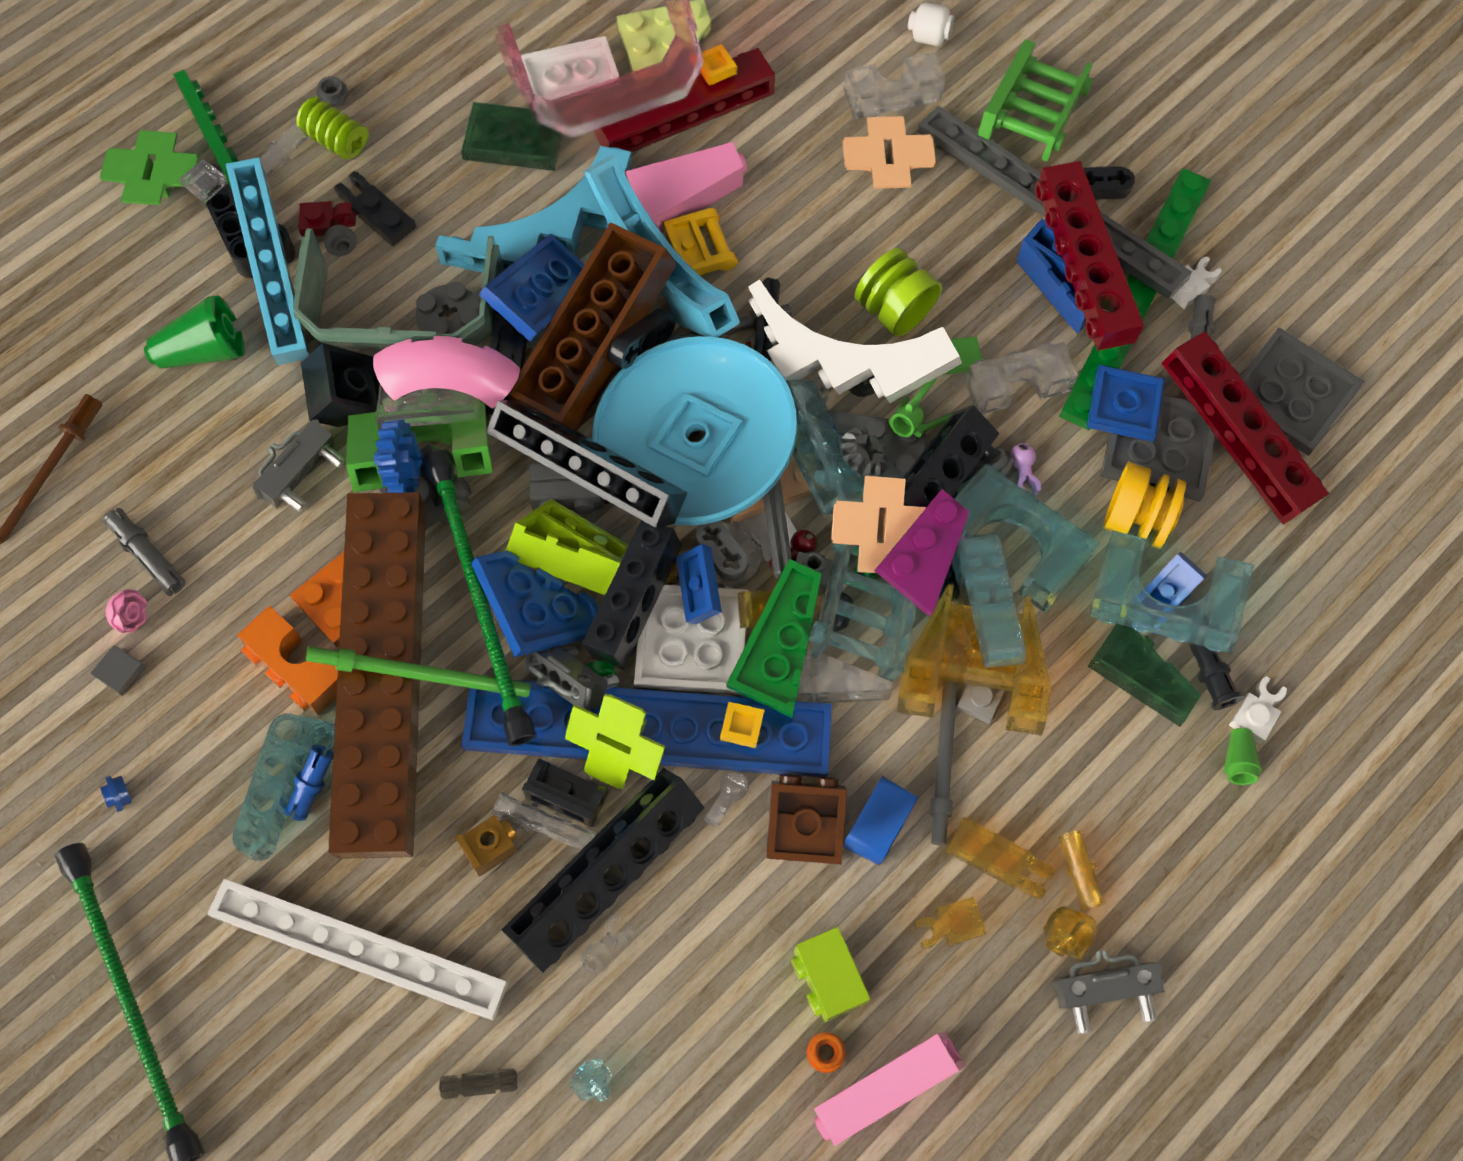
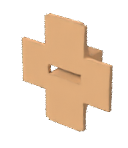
(905, 152)
(869, 523)

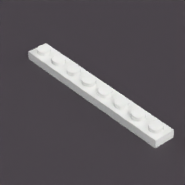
(358, 949)

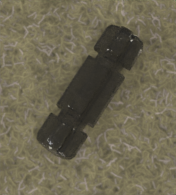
(478, 1083)

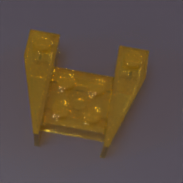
(951, 652)

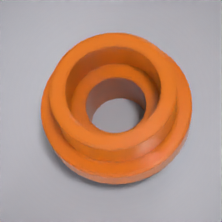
(837, 1046)

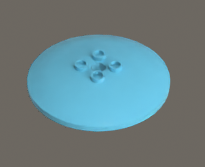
(707, 388)

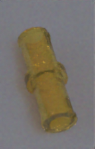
(1081, 870)

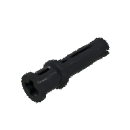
(1216, 677)

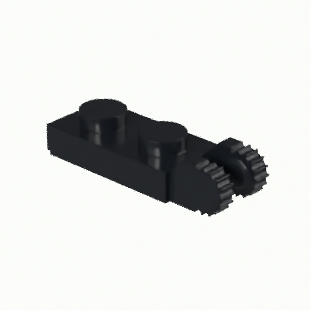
(376, 210)

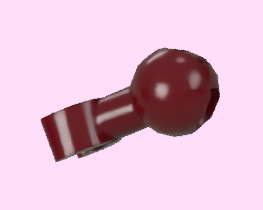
(800, 544)

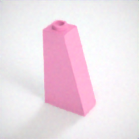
(687, 182)
(888, 1088)

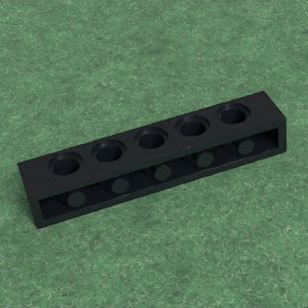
(587, 463)
(586, 871)

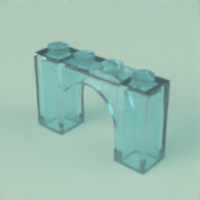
(1062, 545)
(1208, 623)

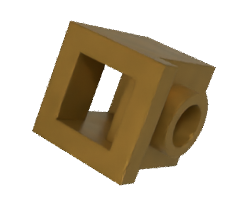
(487, 857)

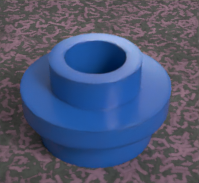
(115, 793)

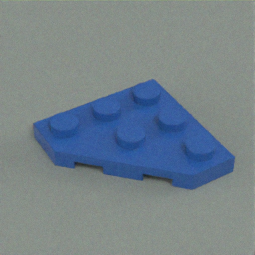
(532, 604)

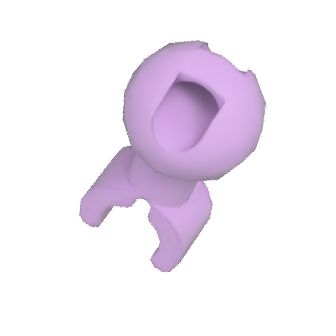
(1023, 461)

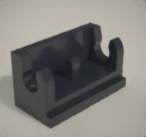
(565, 793)

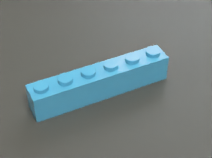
(267, 260)

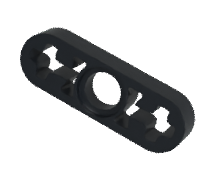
(640, 337)

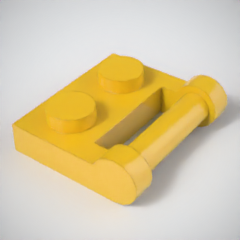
(687, 240)

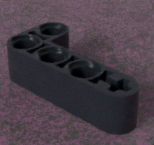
(226, 219)

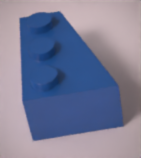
(1047, 271)

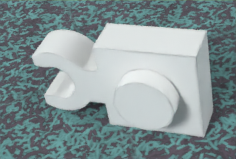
(1197, 283)
(1257, 711)

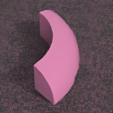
(447, 365)

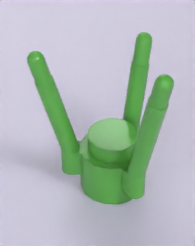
(909, 416)

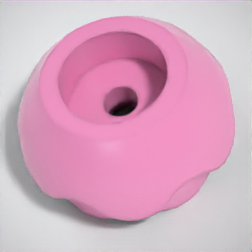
(126, 611)

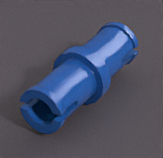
(309, 782)

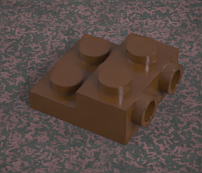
(806, 820)

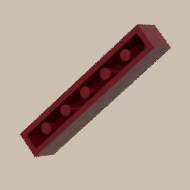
(703, 103)

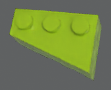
(567, 547)

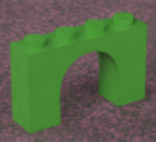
(467, 438)

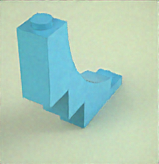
(516, 238)

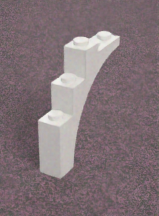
(895, 366)

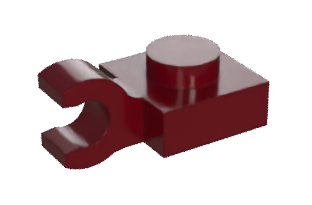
(323, 215)

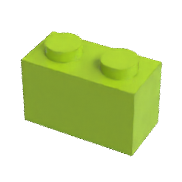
(830, 975)

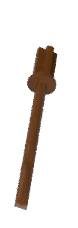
(73, 429)

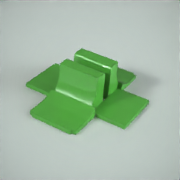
(143, 179)

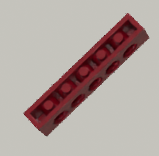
(1081, 231)
(1244, 427)

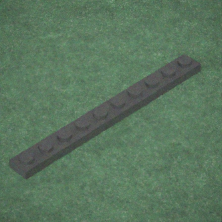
(1019, 180)

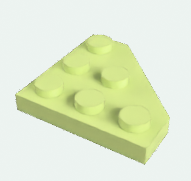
(650, 33)

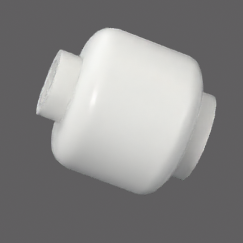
(931, 24)

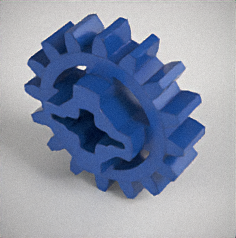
(398, 457)

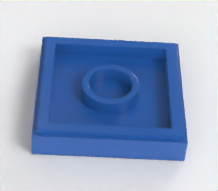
(1125, 403)

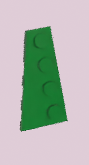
(776, 650)

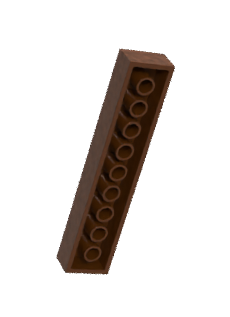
(378, 711)

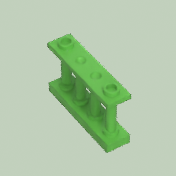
(1016, 80)

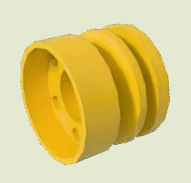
(1145, 504)

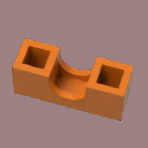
(271, 640)

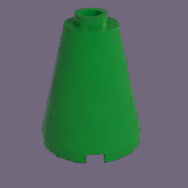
(197, 337)

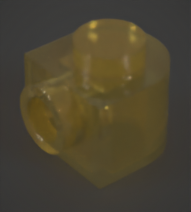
(1069, 932)

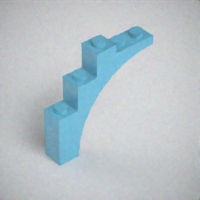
(689, 296)

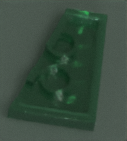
(1139, 670)

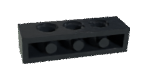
(956, 451)
(632, 594)

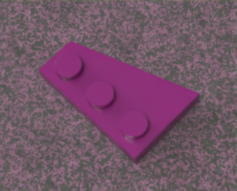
(925, 552)

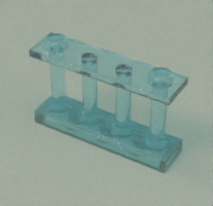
(896, 626)

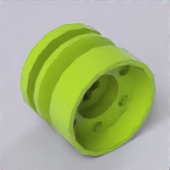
(897, 291)

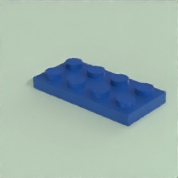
(534, 286)

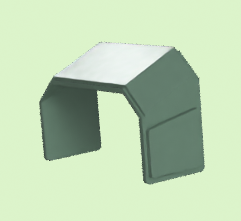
(309, 295)

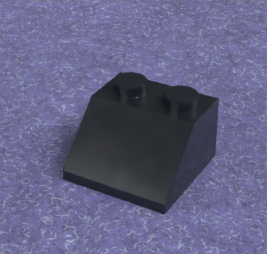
(339, 384)

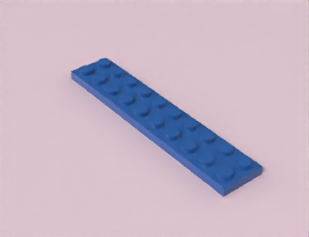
(680, 721)

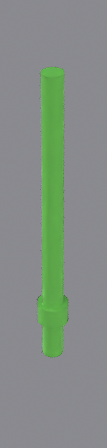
(346, 660)

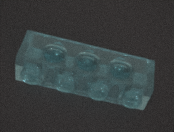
(819, 450)

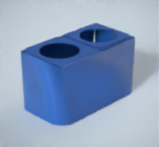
(880, 821)

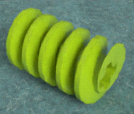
(332, 128)

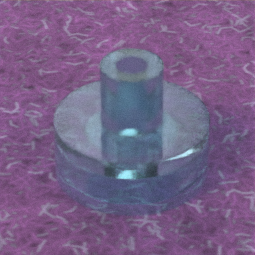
(591, 1081)

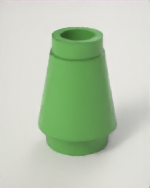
(1242, 759)

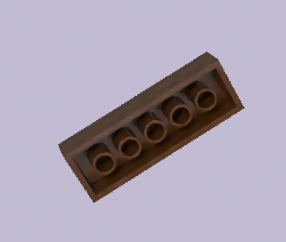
(604, 301)

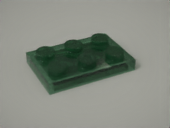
(510, 138)

